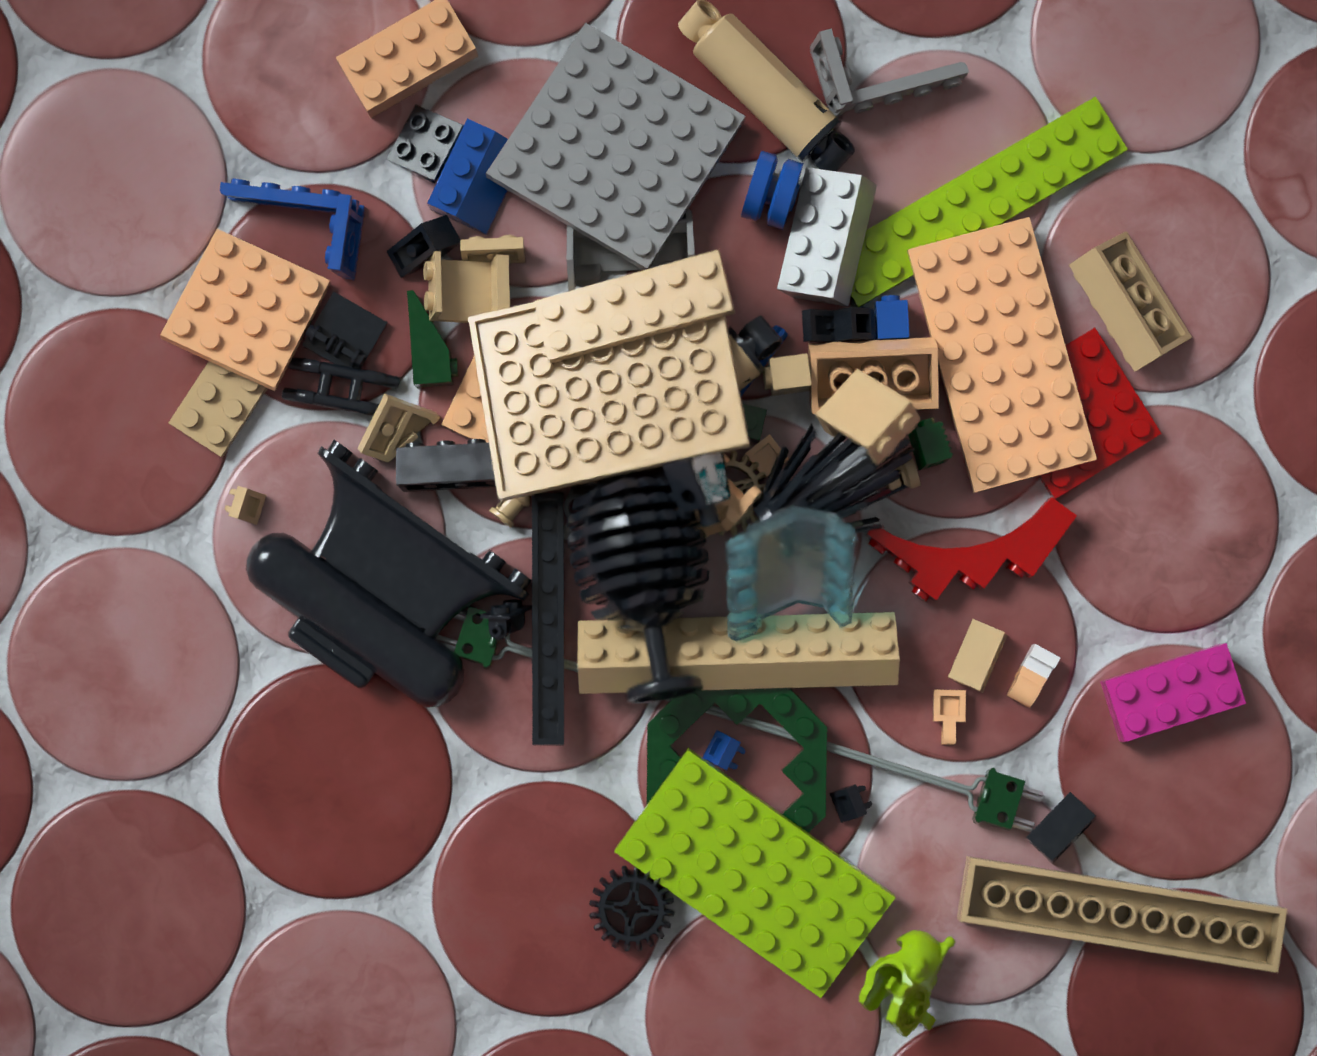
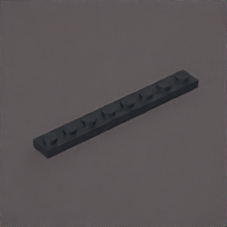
(547, 619)

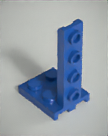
(345, 225)

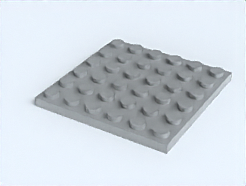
(615, 147)

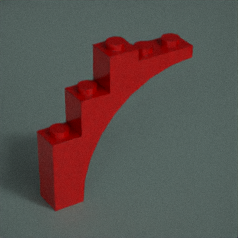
(935, 566)

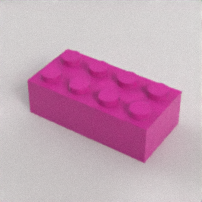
(1173, 692)

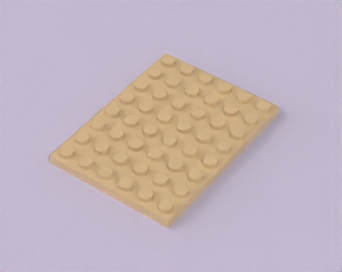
(603, 408)

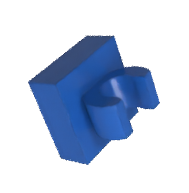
(722, 750)

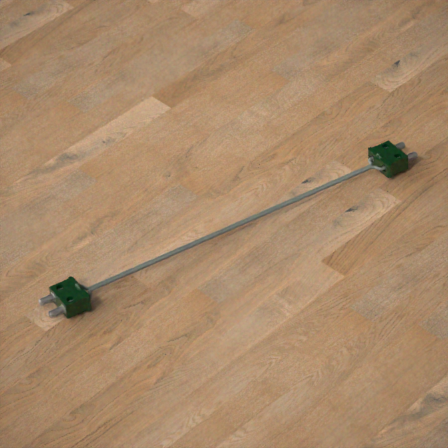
(993, 796)

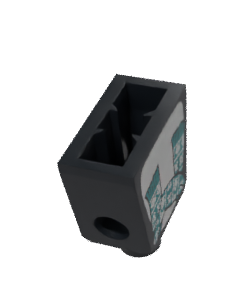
(699, 485)

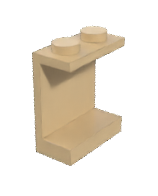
(465, 287)
(868, 415)

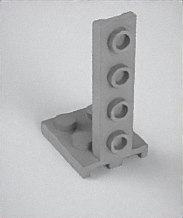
(836, 79)

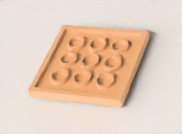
(245, 309)

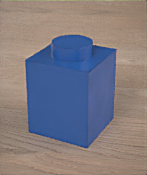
(891, 318)

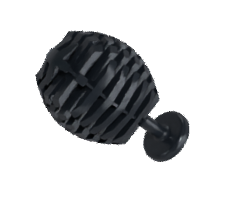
(642, 565)

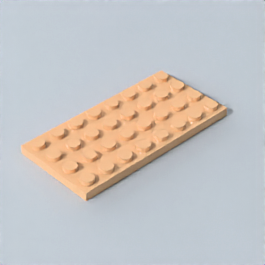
(1001, 355)

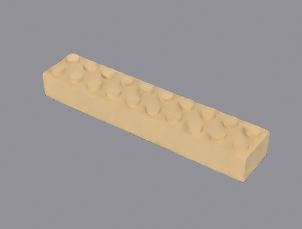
(782, 654)
(1122, 914)

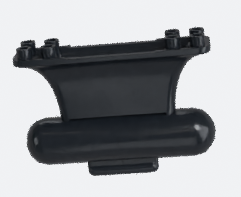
(377, 587)

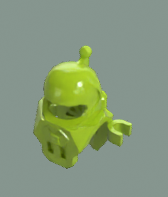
(909, 977)

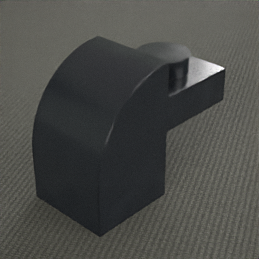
(838, 325)

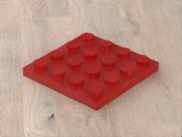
(1111, 409)

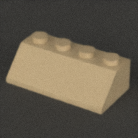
(1130, 301)

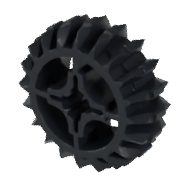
(628, 934)

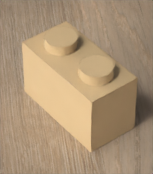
(787, 375)

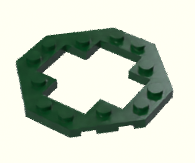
(805, 770)

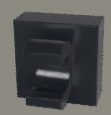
(849, 802)

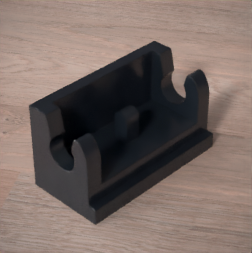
(1061, 827)

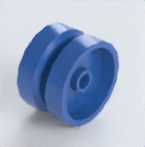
(772, 190)

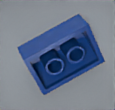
(462, 187)

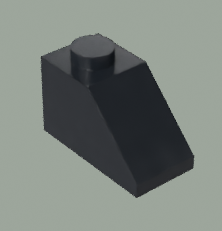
(419, 245)

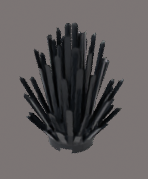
(831, 479)

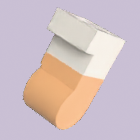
(1032, 675)

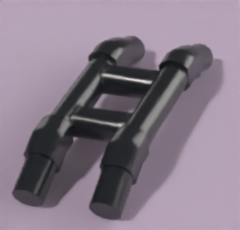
(327, 372)

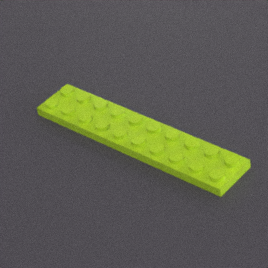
(988, 194)

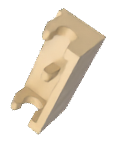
(977, 655)

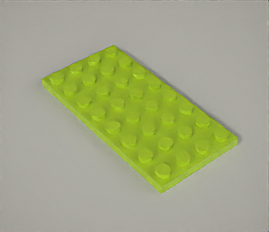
(754, 873)

